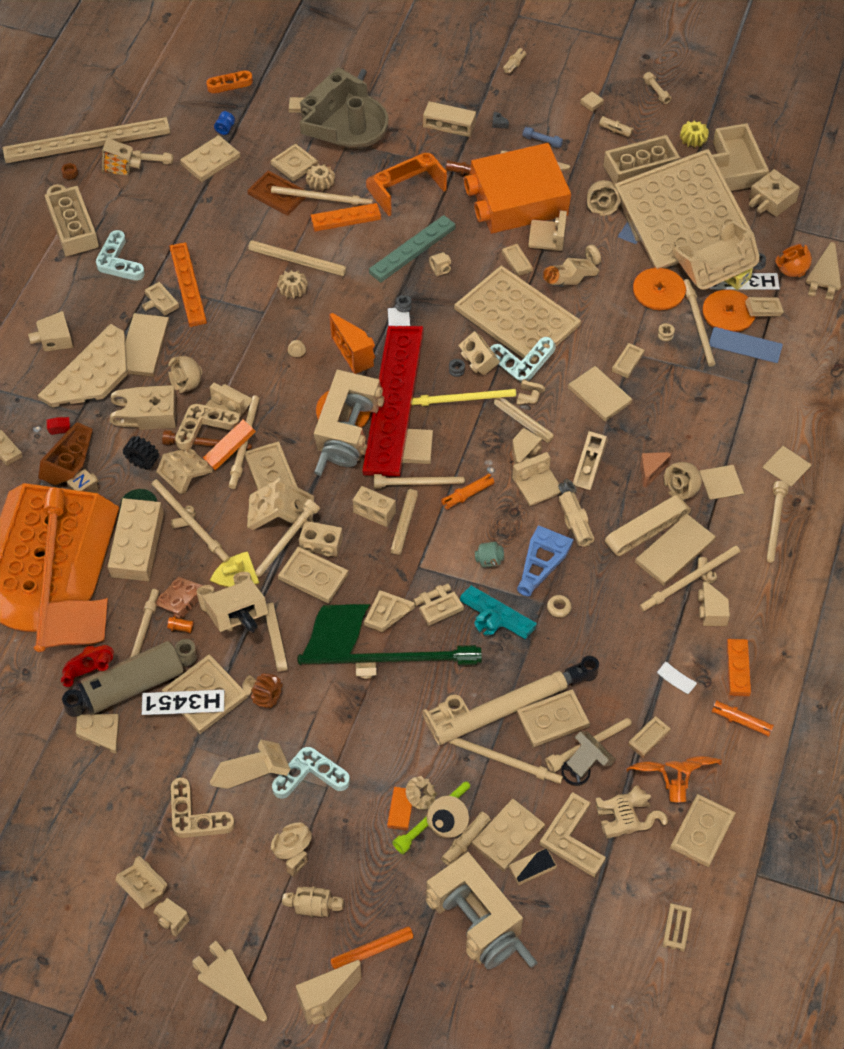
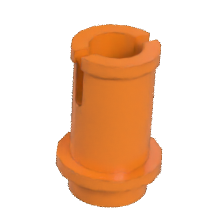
(180, 625)

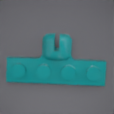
(496, 614)

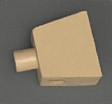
(52, 333)

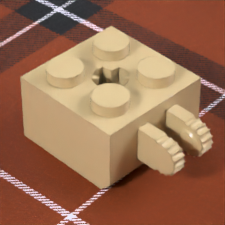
(773, 193)

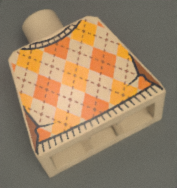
(118, 158)

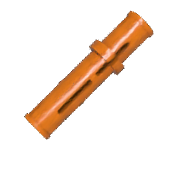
(461, 495)
(742, 718)

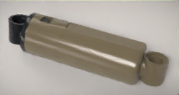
(129, 677)

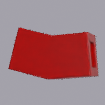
(58, 425)

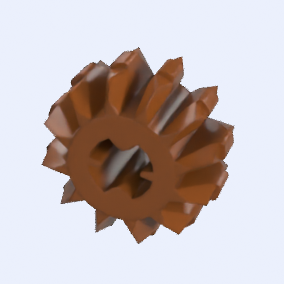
(266, 690)

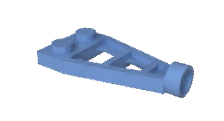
(548, 541)

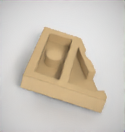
(99, 729)

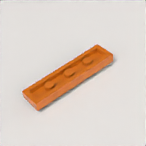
(345, 217)

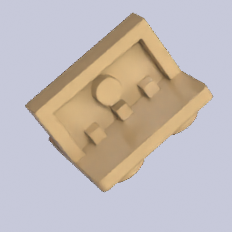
(228, 399)

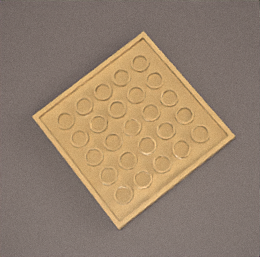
(679, 206)

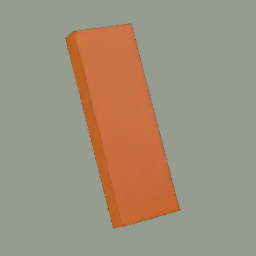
(229, 444)

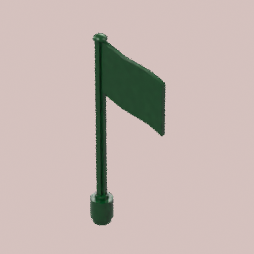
(339, 629)

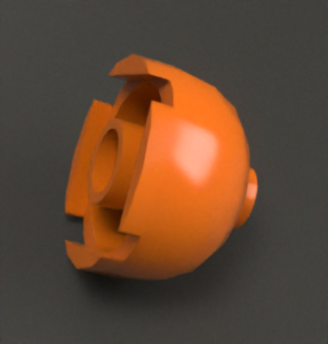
(794, 261)

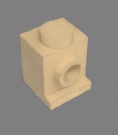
(171, 916)

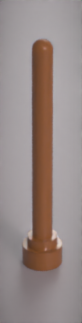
(169, 438)

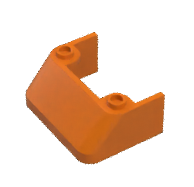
(380, 181)

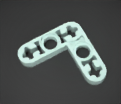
(113, 260)
(521, 365)
(306, 767)

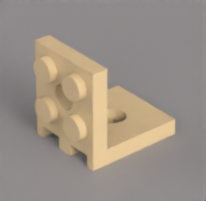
(276, 501)

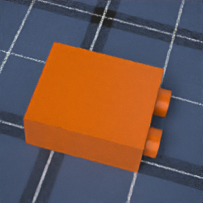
(517, 188)

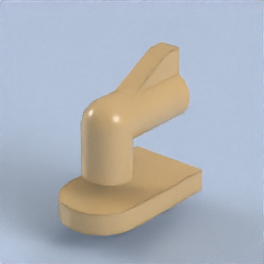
(533, 398)

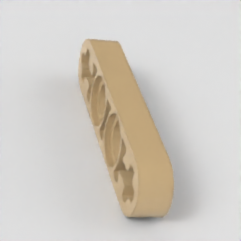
(275, 638)

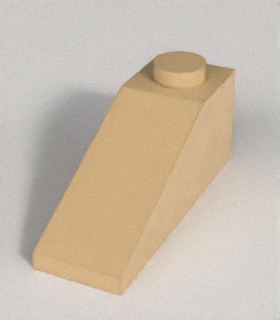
(590, 460)

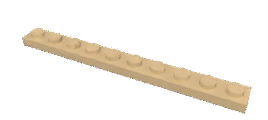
(85, 140)

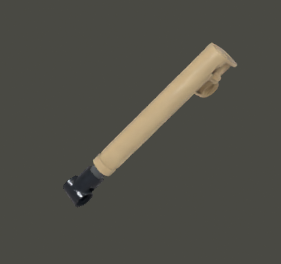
(451, 723)

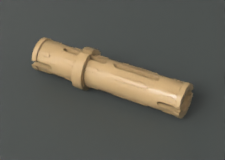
(460, 845)

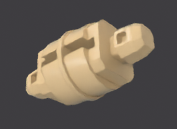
(313, 901)

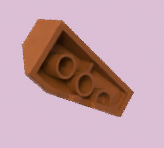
(66, 456)

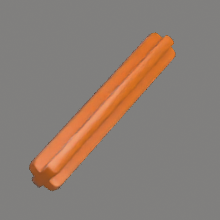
(372, 947)

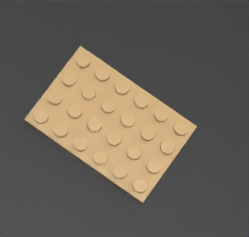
(516, 313)

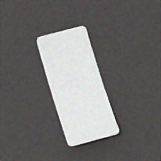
(676, 678)

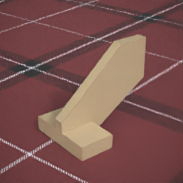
(252, 766)

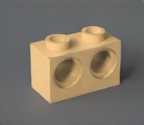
(480, 352)
(374, 506)
(321, 534)

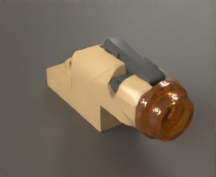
(570, 272)

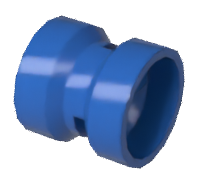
(224, 123)

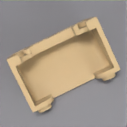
(721, 259)

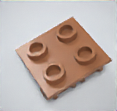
(179, 597)

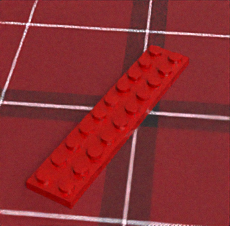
(391, 422)

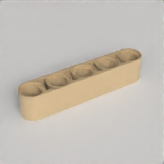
(647, 525)

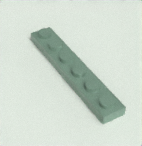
(412, 248)

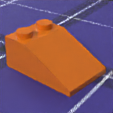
(352, 343)

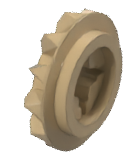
(413, 792)

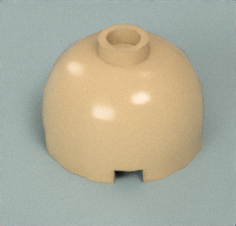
(603, 198)
(184, 373)
(682, 480)

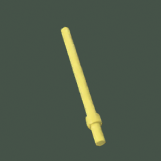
(425, 400)

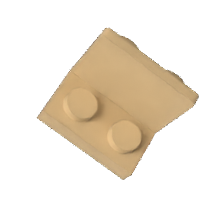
(548, 234)
(181, 467)
(536, 479)

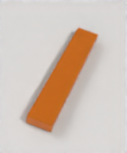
(187, 284)

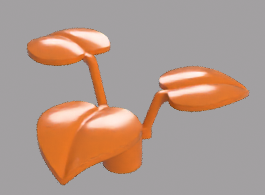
(678, 786)

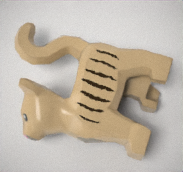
(624, 814)

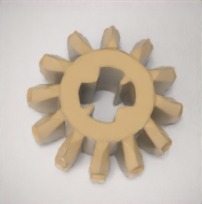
(320, 177)
(292, 284)

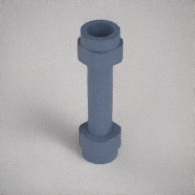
(530, 133)

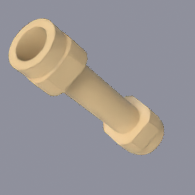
(664, 96)
(166, 158)

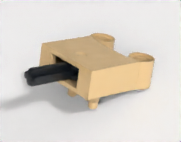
(233, 604)

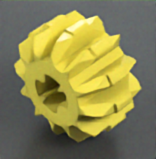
(694, 134)

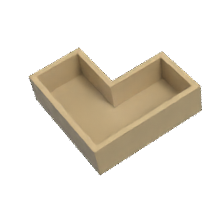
(738, 157)

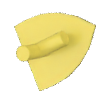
(239, 563)

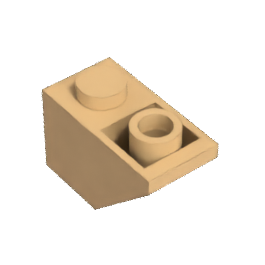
(525, 446)
(714, 606)

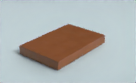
(262, 191)

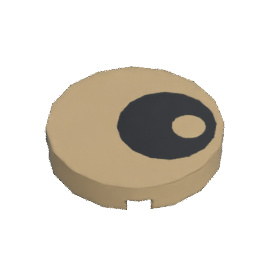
(447, 817)

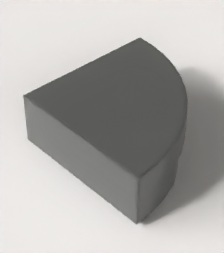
(499, 121)

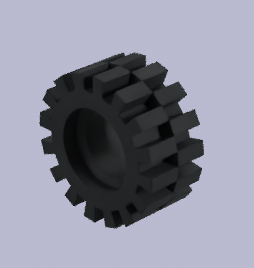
(140, 452)

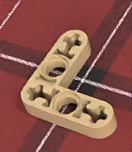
(202, 417)
(192, 821)

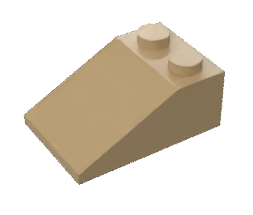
(324, 993)

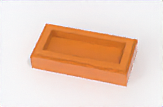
(399, 810)

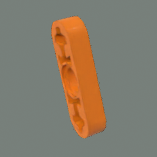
(229, 86)

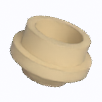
(296, 348)

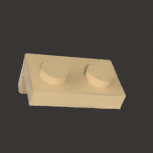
(142, 883)

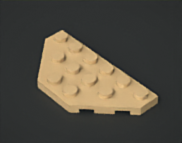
(92, 372)

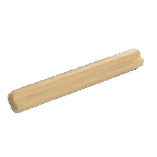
(524, 419)
(404, 522)

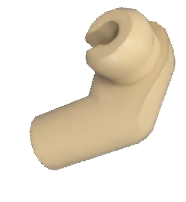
(180, 522)
(709, 576)

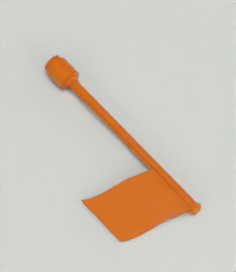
(66, 620)

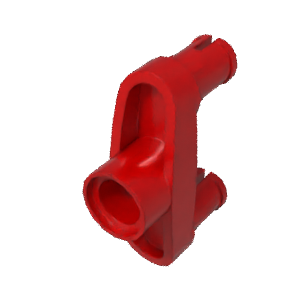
(81, 665)

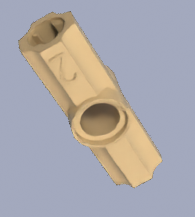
(576, 519)

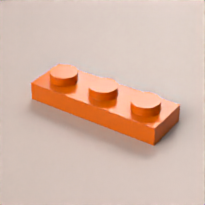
(738, 667)

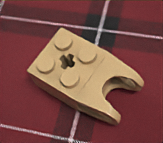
(145, 407)

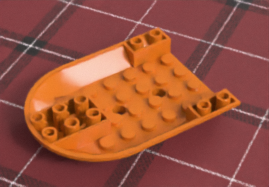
(78, 550)

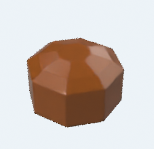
(69, 171)

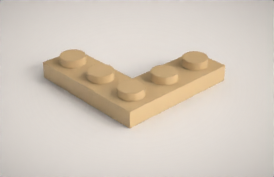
(559, 839)

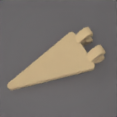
(825, 273)
(229, 980)

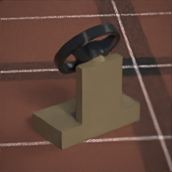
(585, 757)

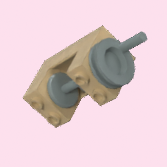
(335, 435)
(496, 932)

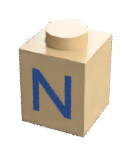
(84, 482)

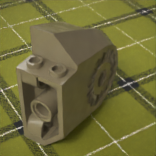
(343, 113)

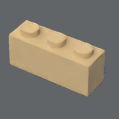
(449, 119)

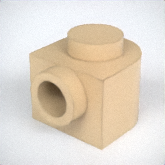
(440, 263)

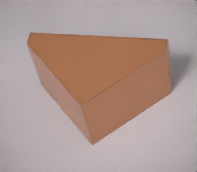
(653, 465)

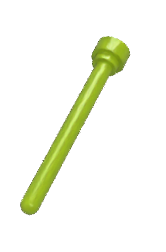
(403, 842)

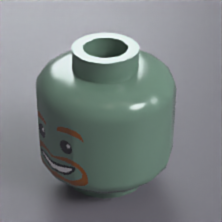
(489, 554)

